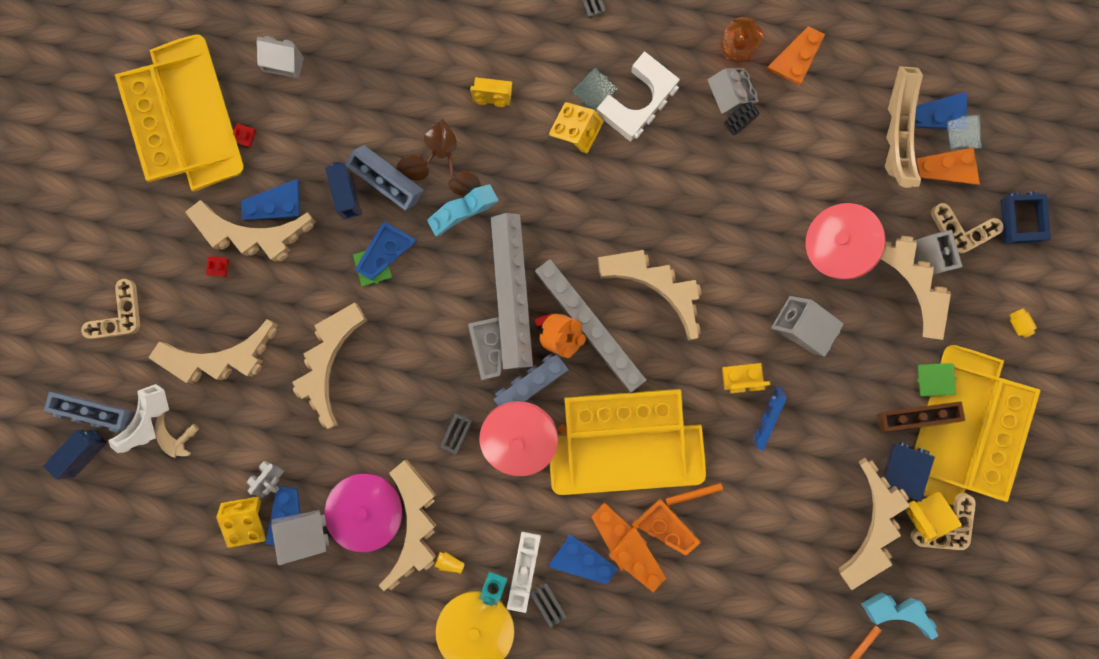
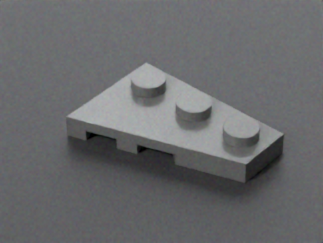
(487, 347)

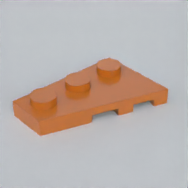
(797, 57)
(951, 166)
(611, 526)
(666, 526)
(637, 560)

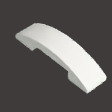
(523, 572)

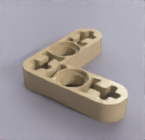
(965, 237)
(121, 321)
(964, 531)

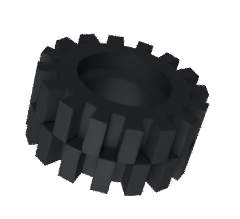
(741, 118)

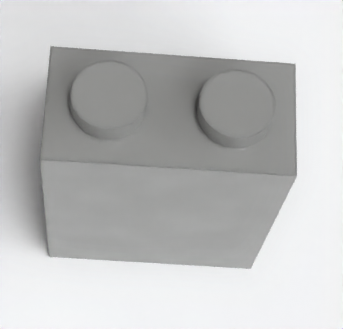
(807, 325)
(299, 536)

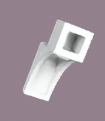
(140, 431)

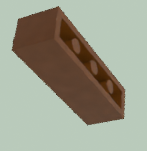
(921, 417)

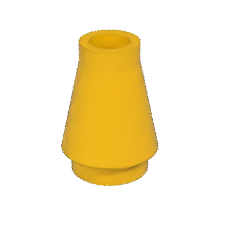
(448, 563)

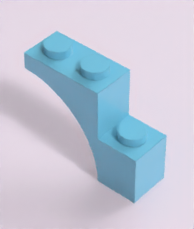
(460, 209)
(881, 609)

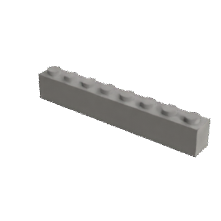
(511, 291)
(591, 326)

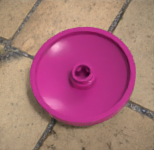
(363, 512)

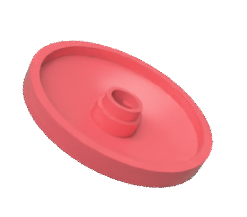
(845, 241)
(518, 438)

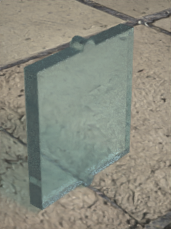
(594, 89)
(964, 133)

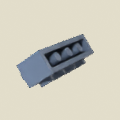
(384, 177)
(535, 381)
(87, 410)

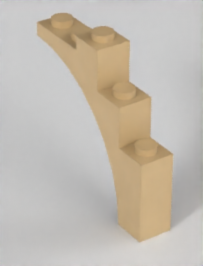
(900, 135)
(248, 240)
(680, 295)
(933, 302)
(218, 365)
(315, 384)
(415, 552)
(871, 557)

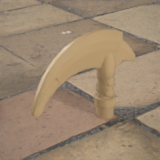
(168, 443)

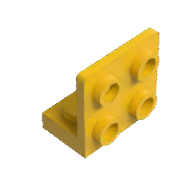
(491, 91)
(577, 126)
(744, 376)
(933, 517)
(241, 522)

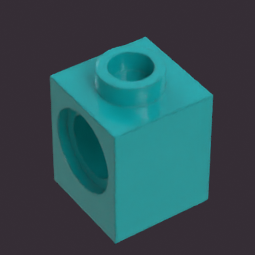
(497, 582)

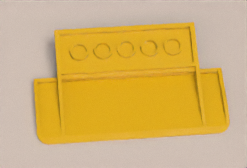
(180, 115)
(627, 444)
(988, 445)

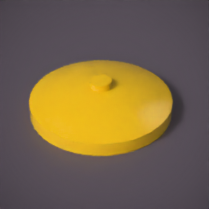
(474, 629)

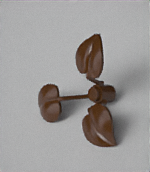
(443, 142)

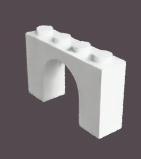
(628, 121)

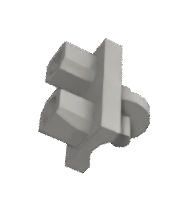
(266, 481)

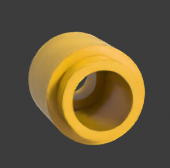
(1022, 323)

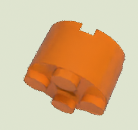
(562, 335)

